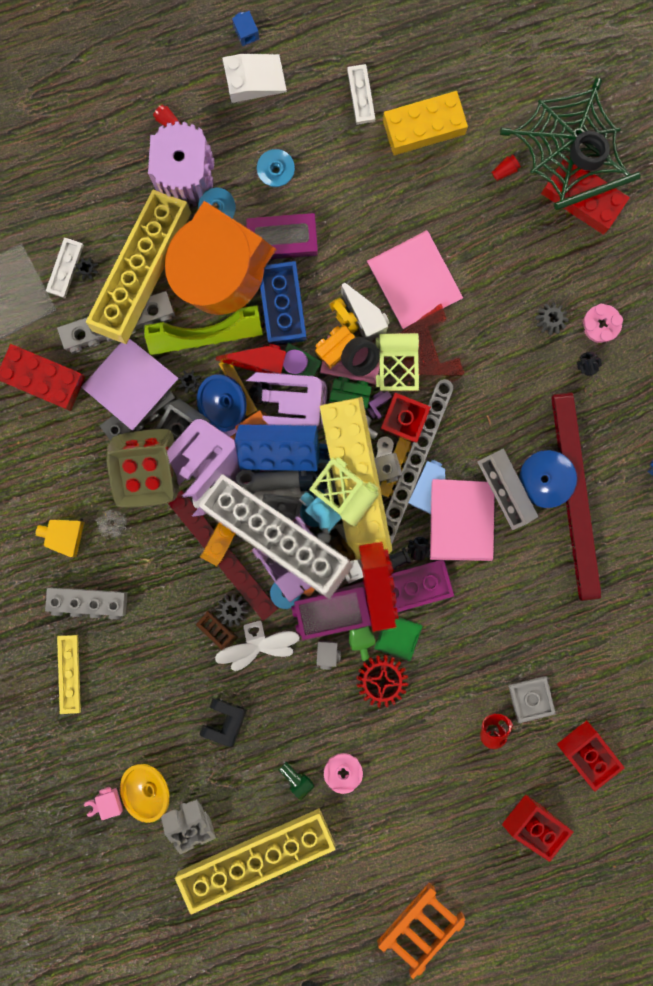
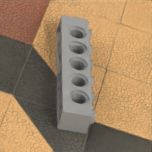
(69, 332)

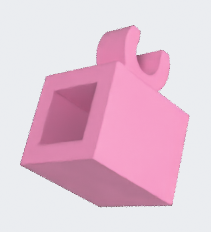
(106, 803)

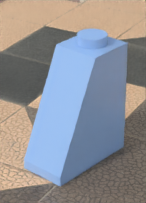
(422, 491)

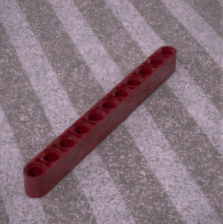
(578, 505)

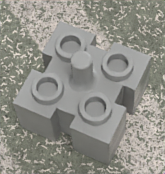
(188, 826)

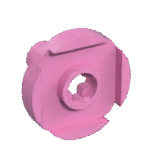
(613, 321)
(334, 780)

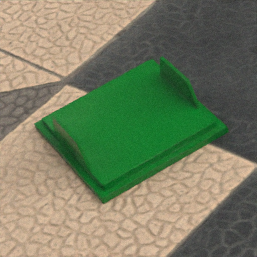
(399, 640)

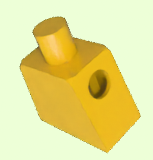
(62, 536)

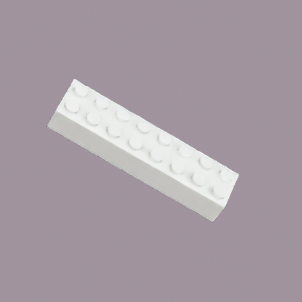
(276, 536)

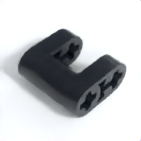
(231, 726)

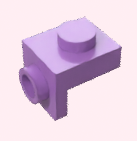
(379, 399)

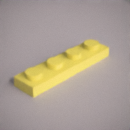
(69, 674)

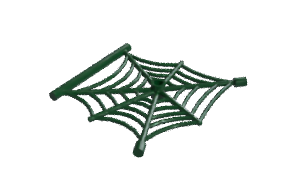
(572, 136)

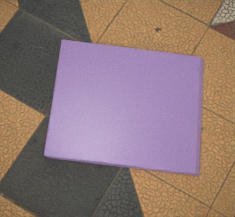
(129, 383)

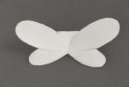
(244, 654)

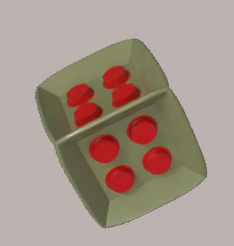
(141, 468)

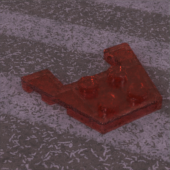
(427, 356)

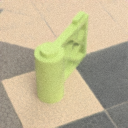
(395, 346)
(357, 501)

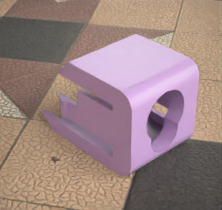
(294, 403)
(205, 455)

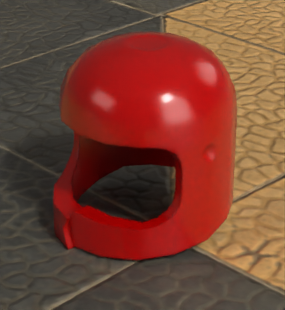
(500, 739)

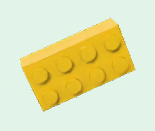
(425, 123)

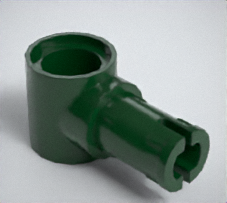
(299, 784)

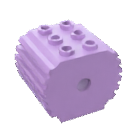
(185, 178)

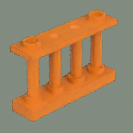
(401, 926)

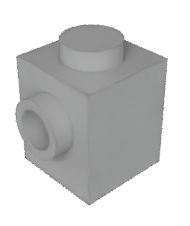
(327, 654)

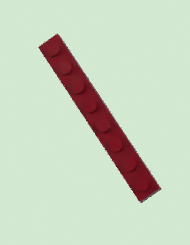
(230, 563)

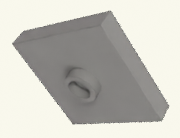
(531, 699)

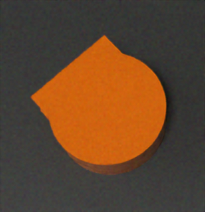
(216, 262)

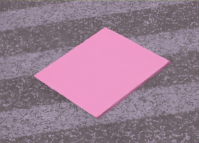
(414, 278)
(461, 520)

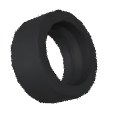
(595, 139)
(352, 348)

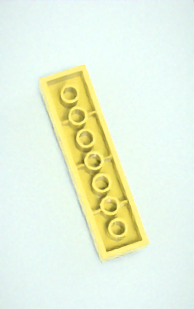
(138, 267)
(350, 440)
(255, 861)

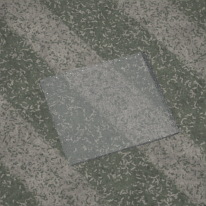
(21, 292)

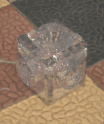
(105, 523)

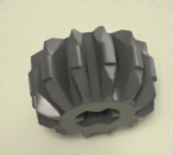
(544, 317)
(229, 616)

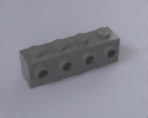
(114, 427)

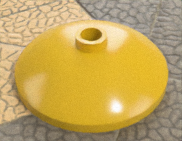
(144, 793)

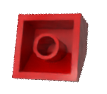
(405, 418)

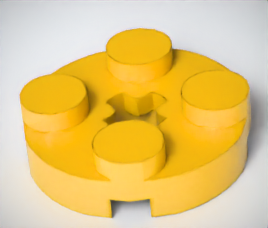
(343, 316)

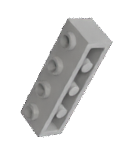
(387, 469)
(507, 489)
(86, 602)

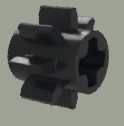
(82, 268)
(589, 363)
(187, 377)
(256, 391)
(419, 548)

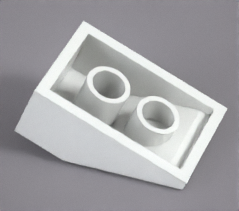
(253, 76)
(368, 316)

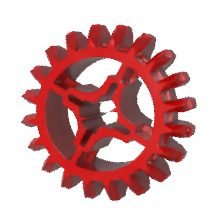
(391, 682)

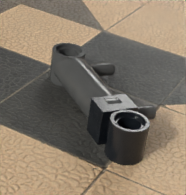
(280, 479)

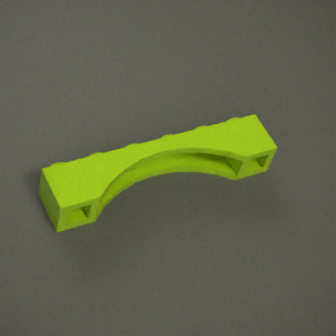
(166, 338)

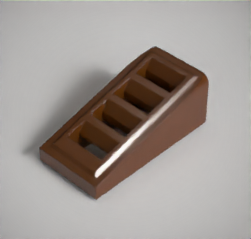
(218, 641)

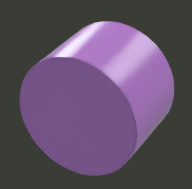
(295, 362)

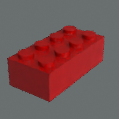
(596, 211)
(41, 377)
(378, 586)

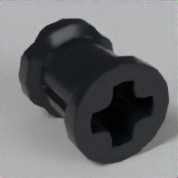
(399, 558)

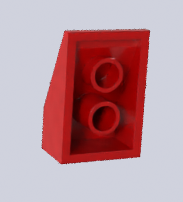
(259, 360)
(590, 755)
(537, 828)

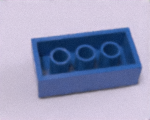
(282, 304)
(277, 447)

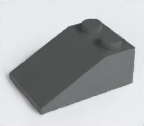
(179, 417)

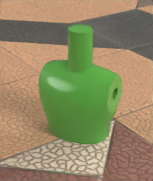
(360, 640)

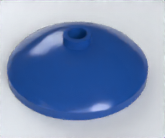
(214, 403)
(560, 474)

